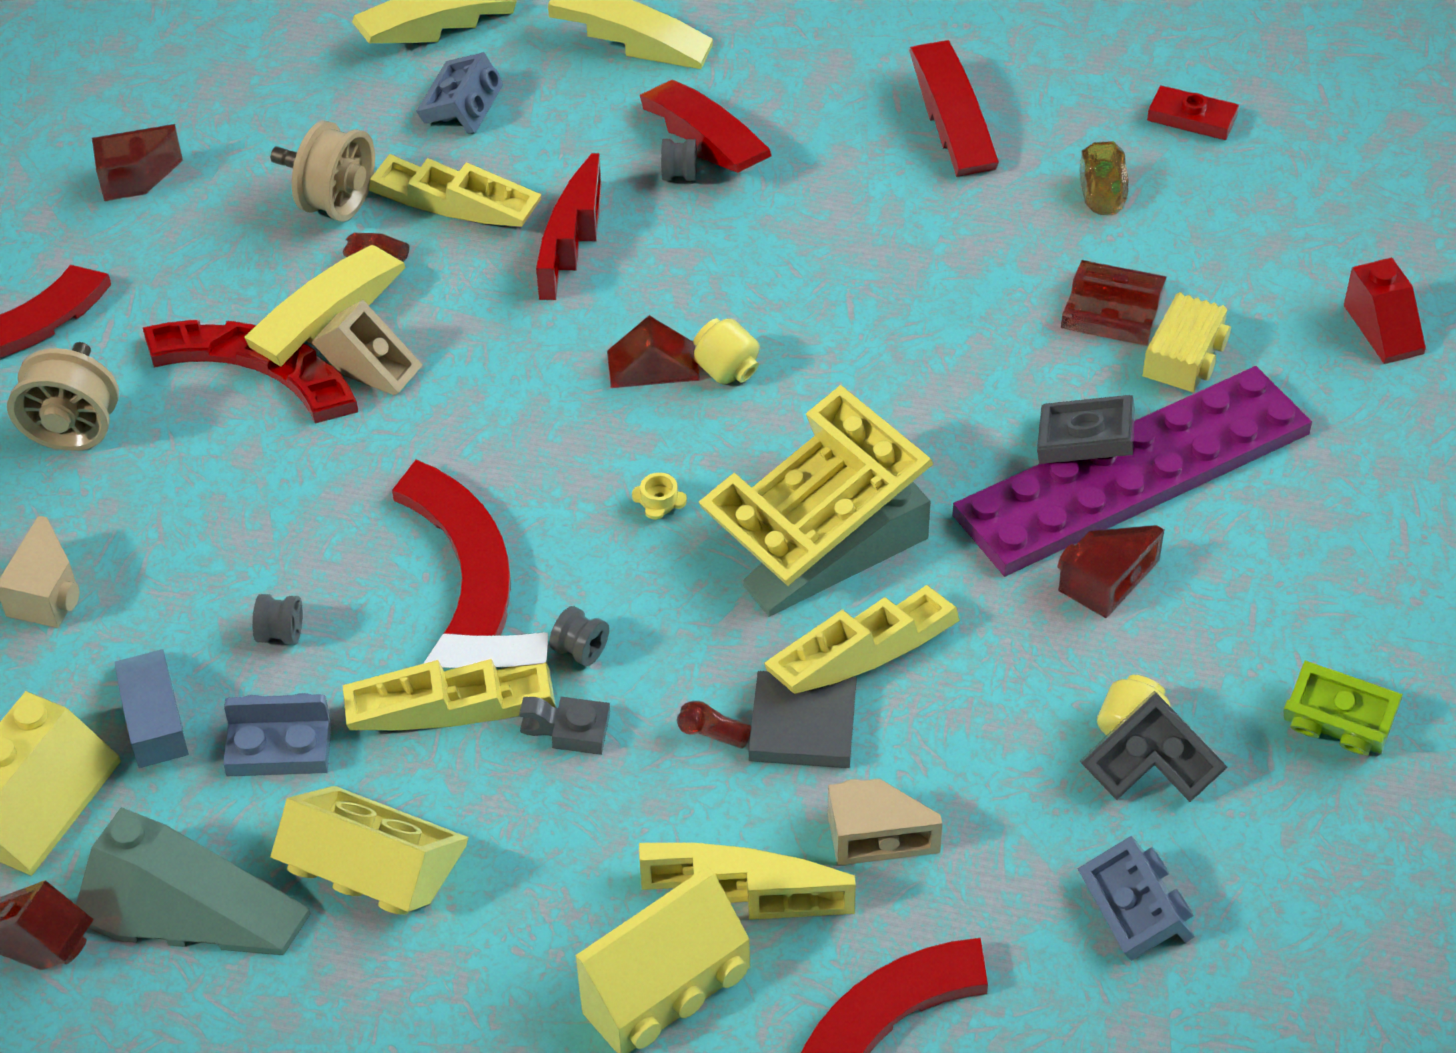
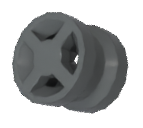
(679, 159)
(277, 619)
(579, 636)

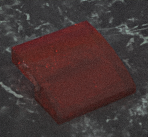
(1113, 302)

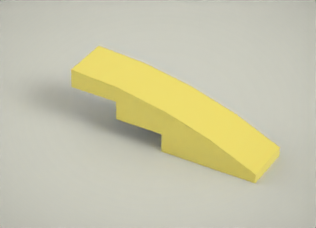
(423, 19)
(644, 30)
(461, 194)
(320, 299)
(855, 645)
(438, 698)
(766, 880)

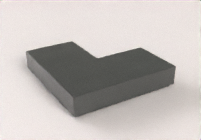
(1148, 738)

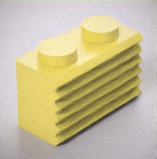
(1186, 343)

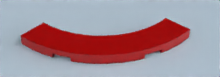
(37, 318)
(304, 373)
(474, 540)
(896, 990)

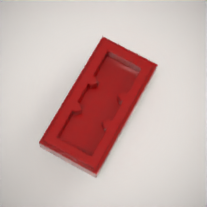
(1193, 112)

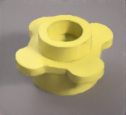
(659, 495)

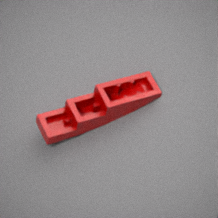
(954, 108)
(717, 132)
(571, 221)

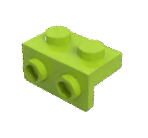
(1342, 709)

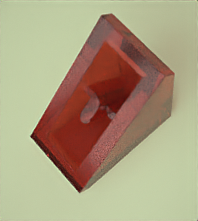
(652, 356)

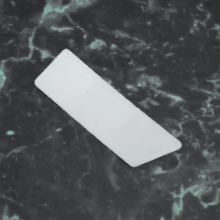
(505, 651)

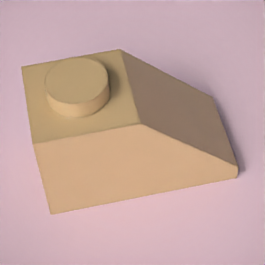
(367, 349)
(39, 579)
(879, 823)

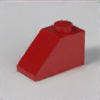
(1385, 310)

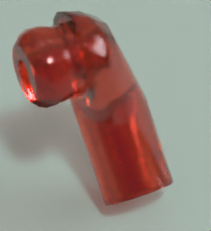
(392, 246)
(702, 719)

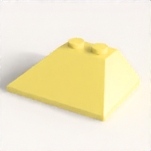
(820, 489)

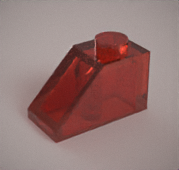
(135, 160)
(1108, 565)
(41, 926)

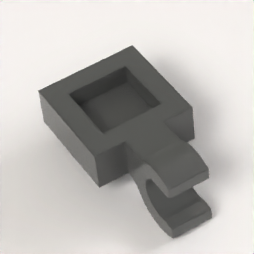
(574, 725)

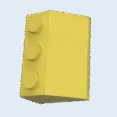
(46, 777)
(366, 848)
(662, 963)

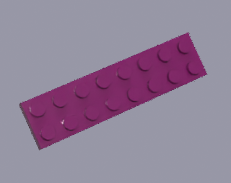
(1172, 453)

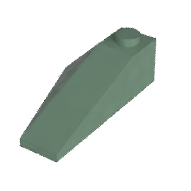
(886, 533)
(169, 888)

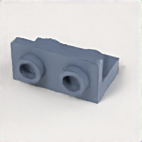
(462, 90)
(277, 735)
(1134, 897)

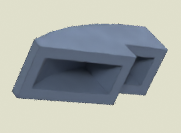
(150, 709)

